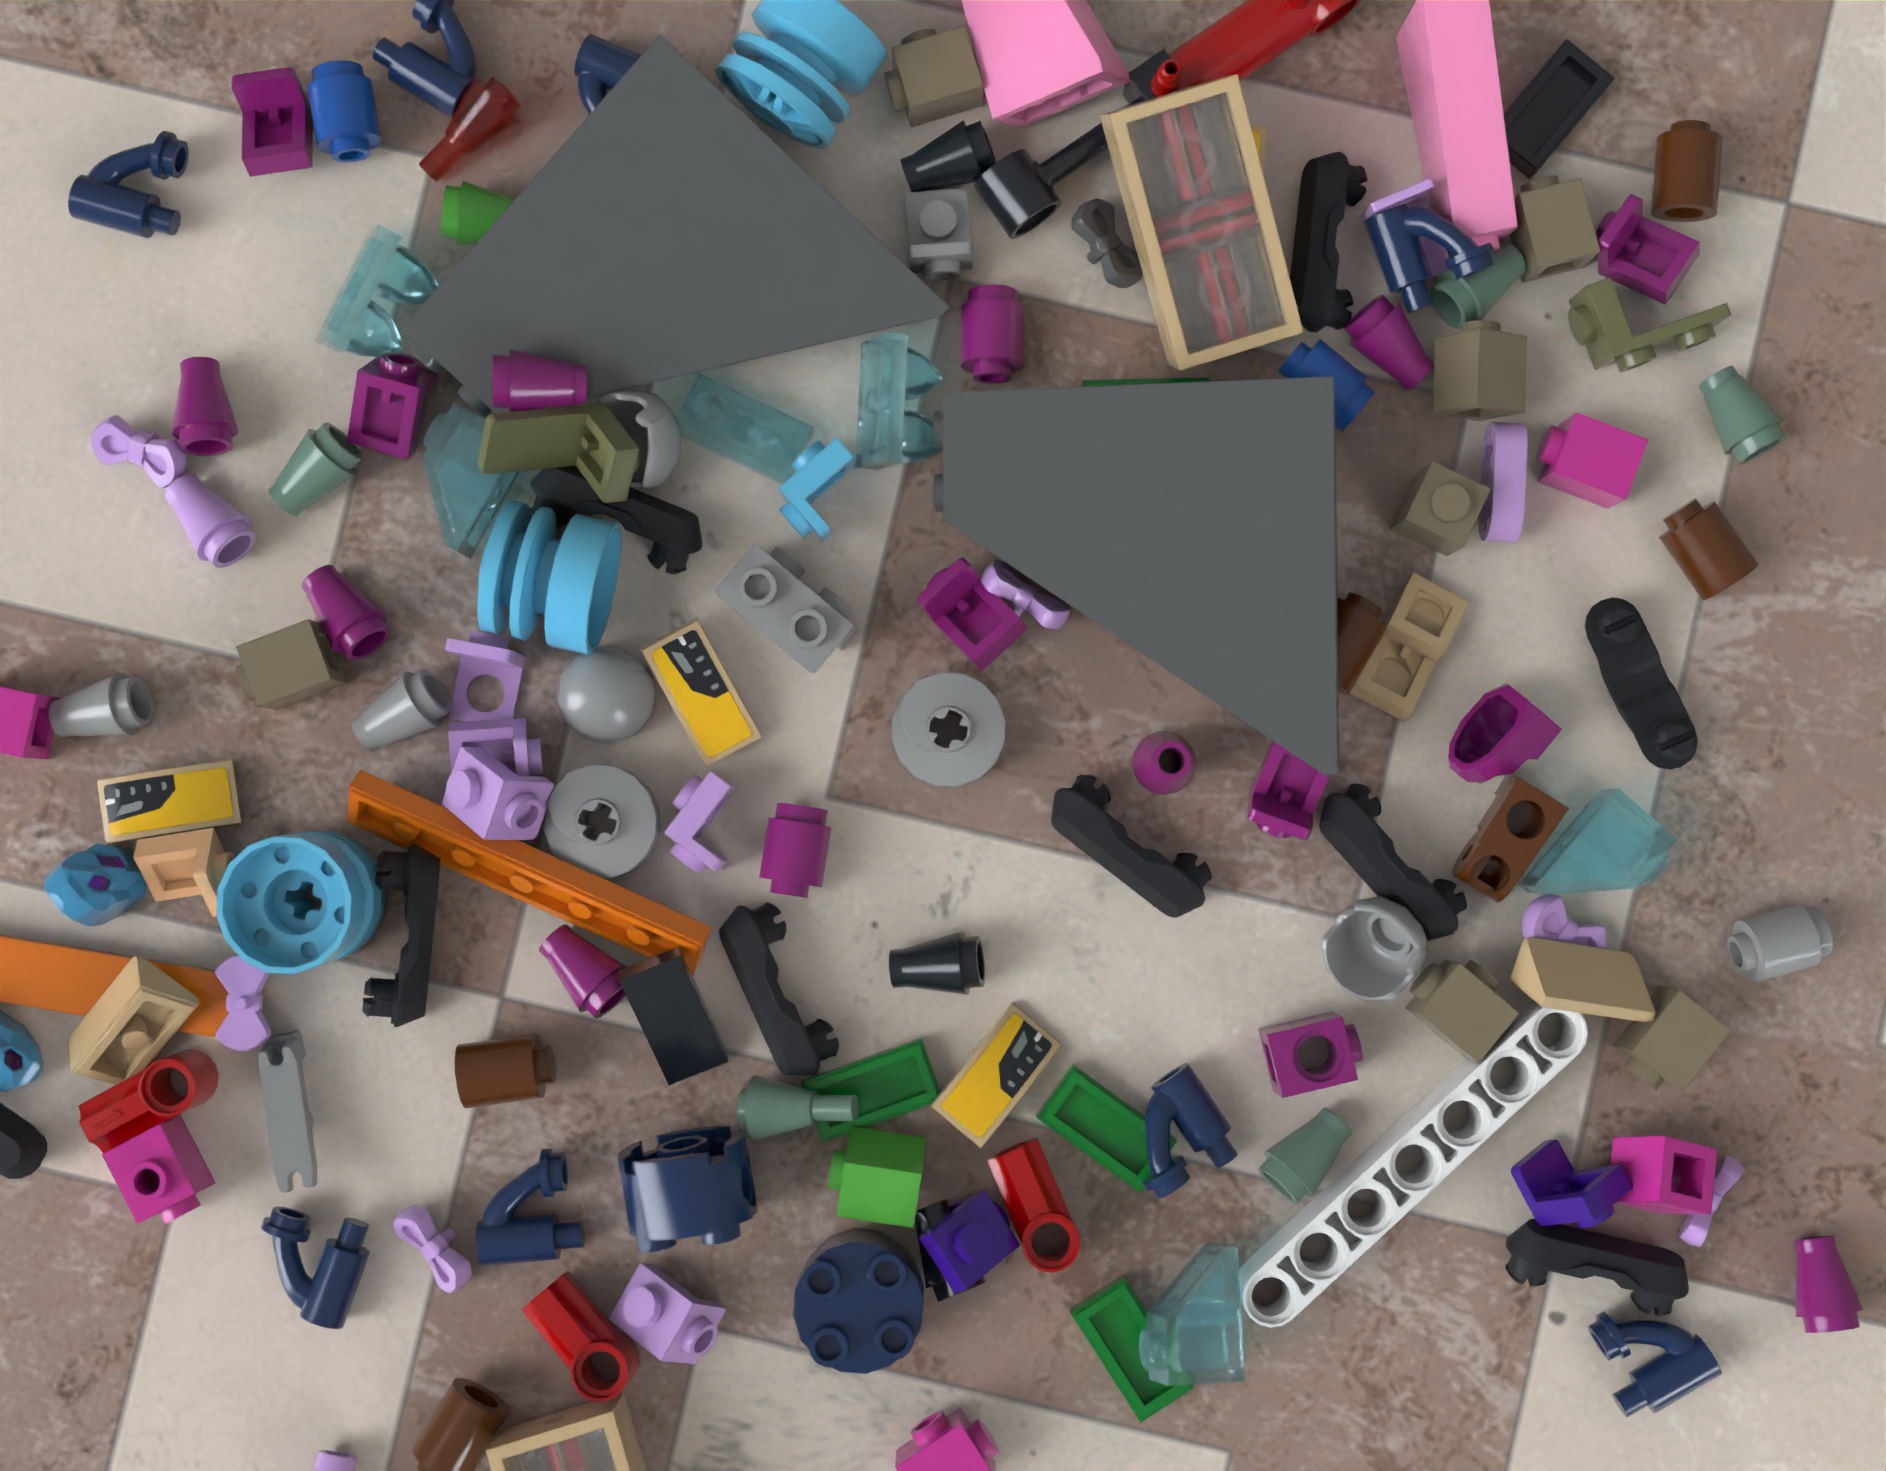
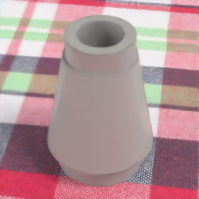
(104, 708)
(402, 710)

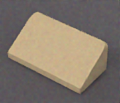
(1582, 979)
(129, 1023)

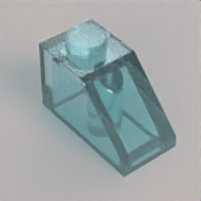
(460, 490)
(1603, 849)
(1197, 1323)

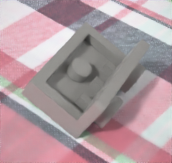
(784, 609)

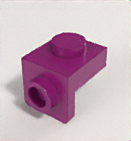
(274, 121)
(1643, 252)
(969, 614)
(1285, 794)

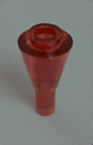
(479, 119)

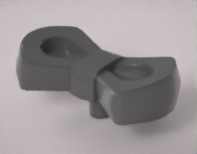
(1096, 225)

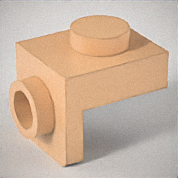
(183, 865)

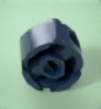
(688, 1187)
(859, 1302)

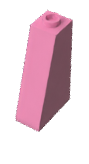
(1040, 56)
(1459, 115)

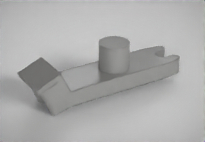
(287, 1110)

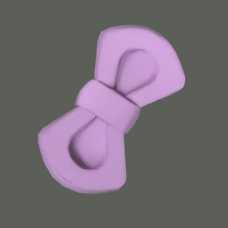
(118, 442)
(1005, 582)
(1548, 920)
(245, 1025)
(1695, 1227)
(448, 1266)

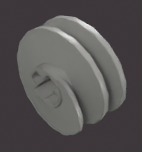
(933, 700)
(591, 790)

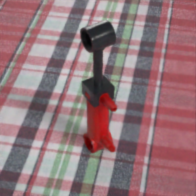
(1239, 43)

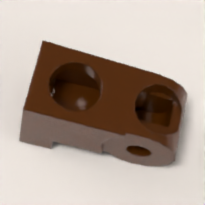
(1508, 838)

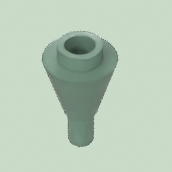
(777, 1107)

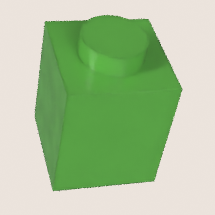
(878, 1176)

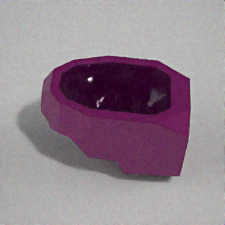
(1499, 736)

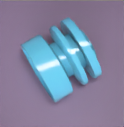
(796, 70)
(535, 575)
(273, 921)

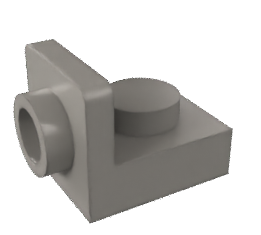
(939, 233)

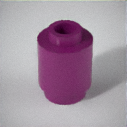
(992, 333)
(795, 849)

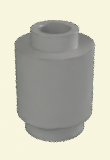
(1779, 942)

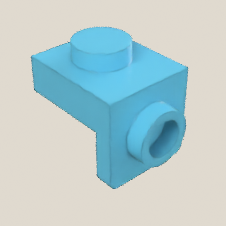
(815, 473)

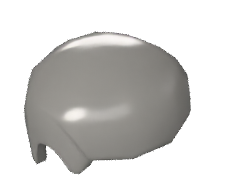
(654, 431)
(606, 694)
(1374, 949)

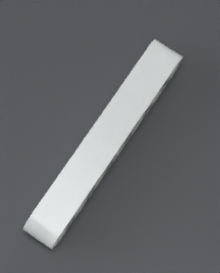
(1377, 1170)

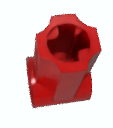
(147, 1099)
(1032, 1200)
(575, 1331)

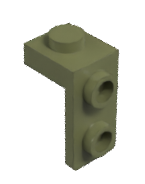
(1603, 328)
(562, 438)

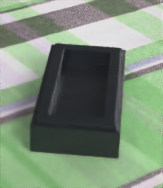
(1552, 106)
(673, 1015)

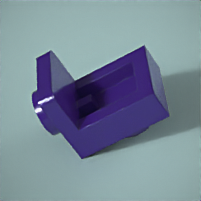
(1564, 1195)
(970, 1240)

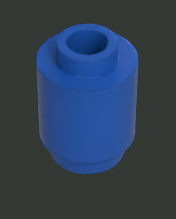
(343, 111)
(1323, 361)

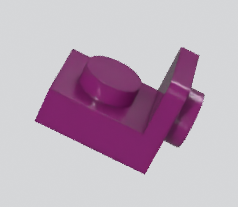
(389, 404)

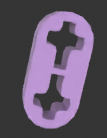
(1505, 473)

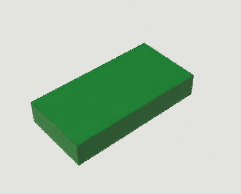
(884, 1084)
(1099, 1125)
(1113, 1327)

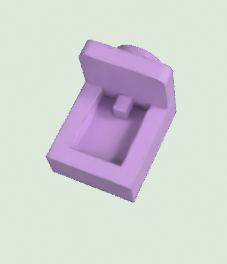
(503, 739)
(494, 798)
(698, 805)
(667, 1316)

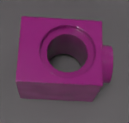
(1282, 1047)

